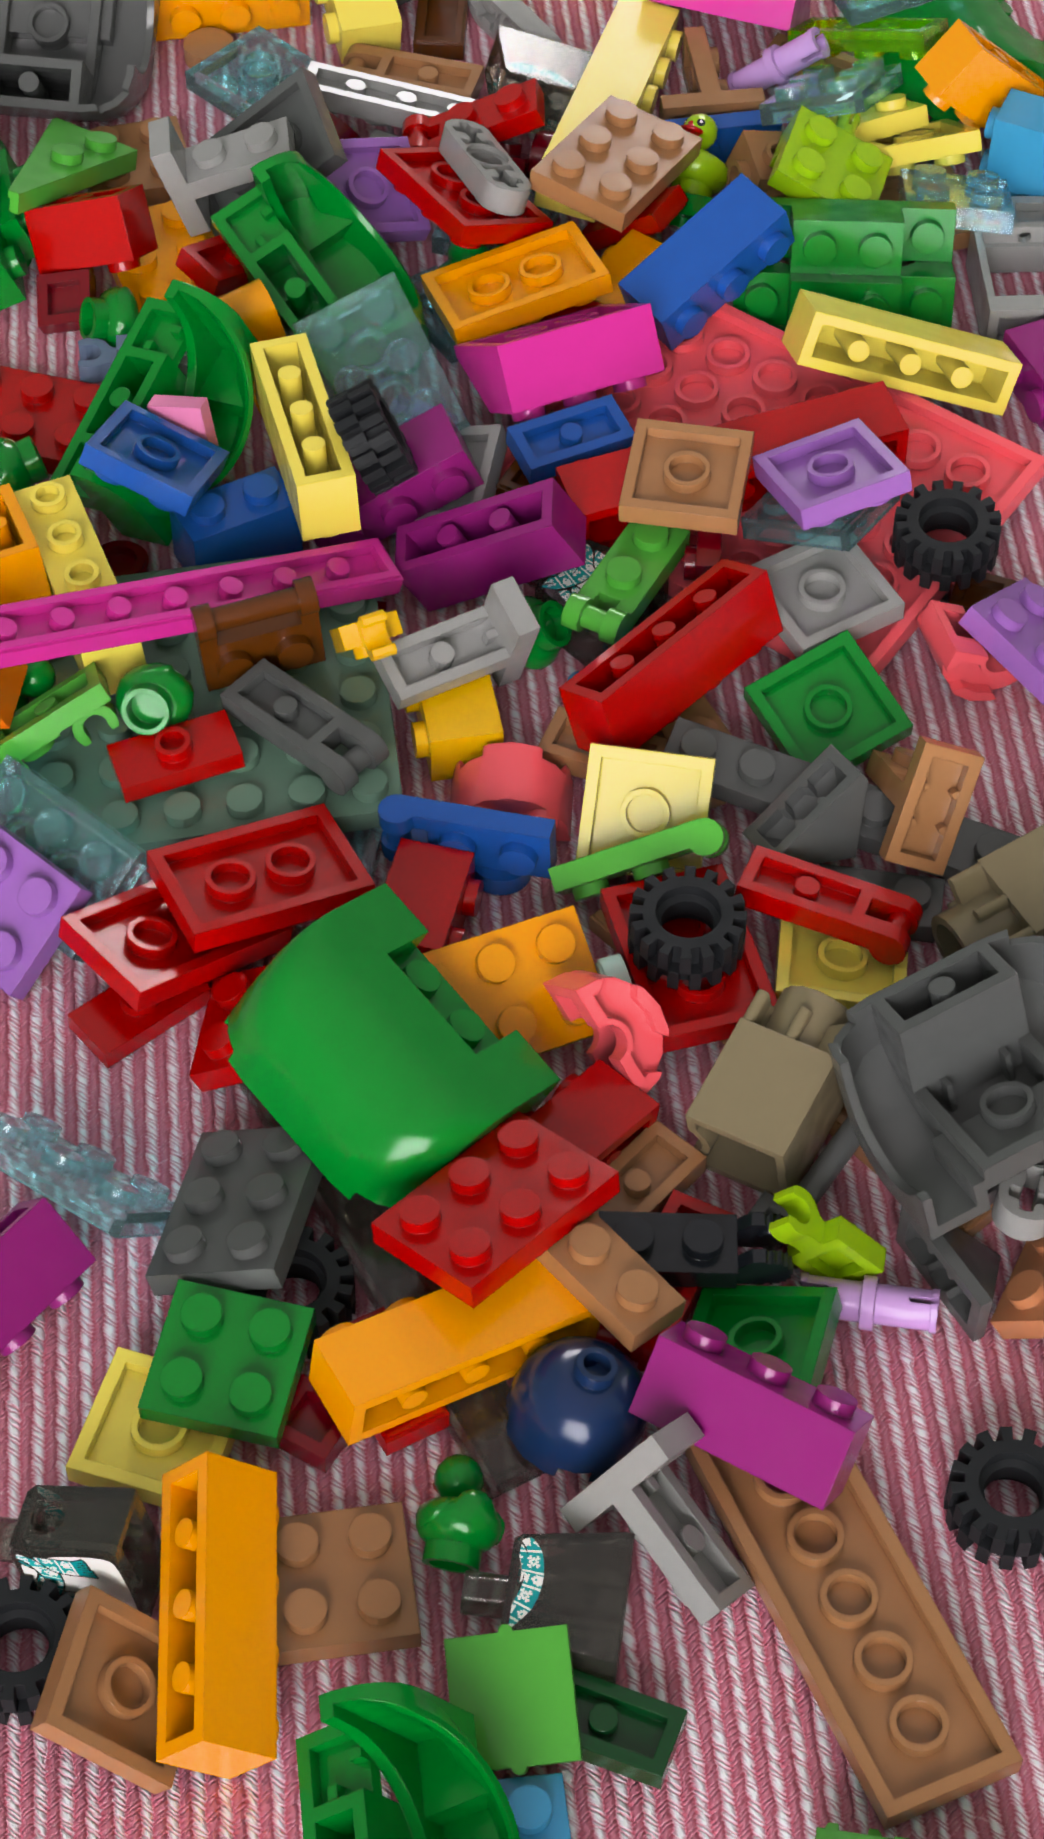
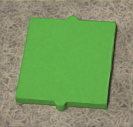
(519, 1695)

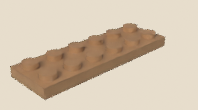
(865, 1640)

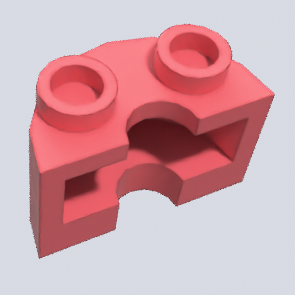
(961, 659)
(516, 781)
(623, 1019)

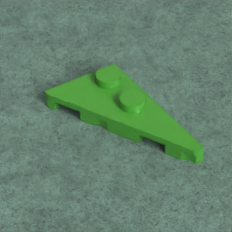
(66, 163)

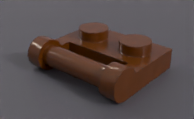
(270, 626)

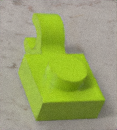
(824, 1247)

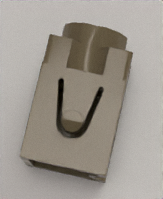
(995, 895)
(771, 1091)

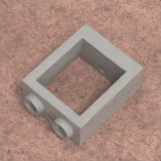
(1004, 254)

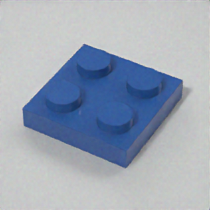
(153, 458)

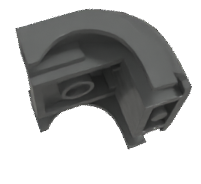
(76, 57)
(949, 1078)

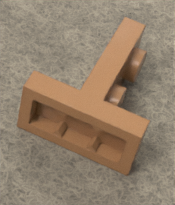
(704, 90)
(929, 799)

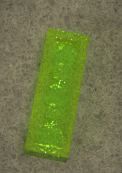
(872, 39)

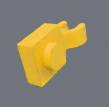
(369, 635)

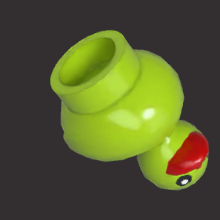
(706, 173)

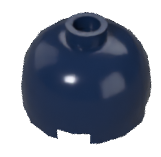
(574, 1406)

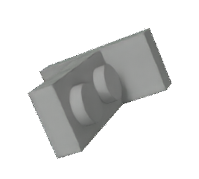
(212, 164)
(463, 648)
(666, 1520)

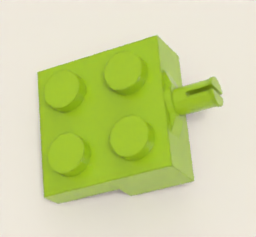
(827, 160)

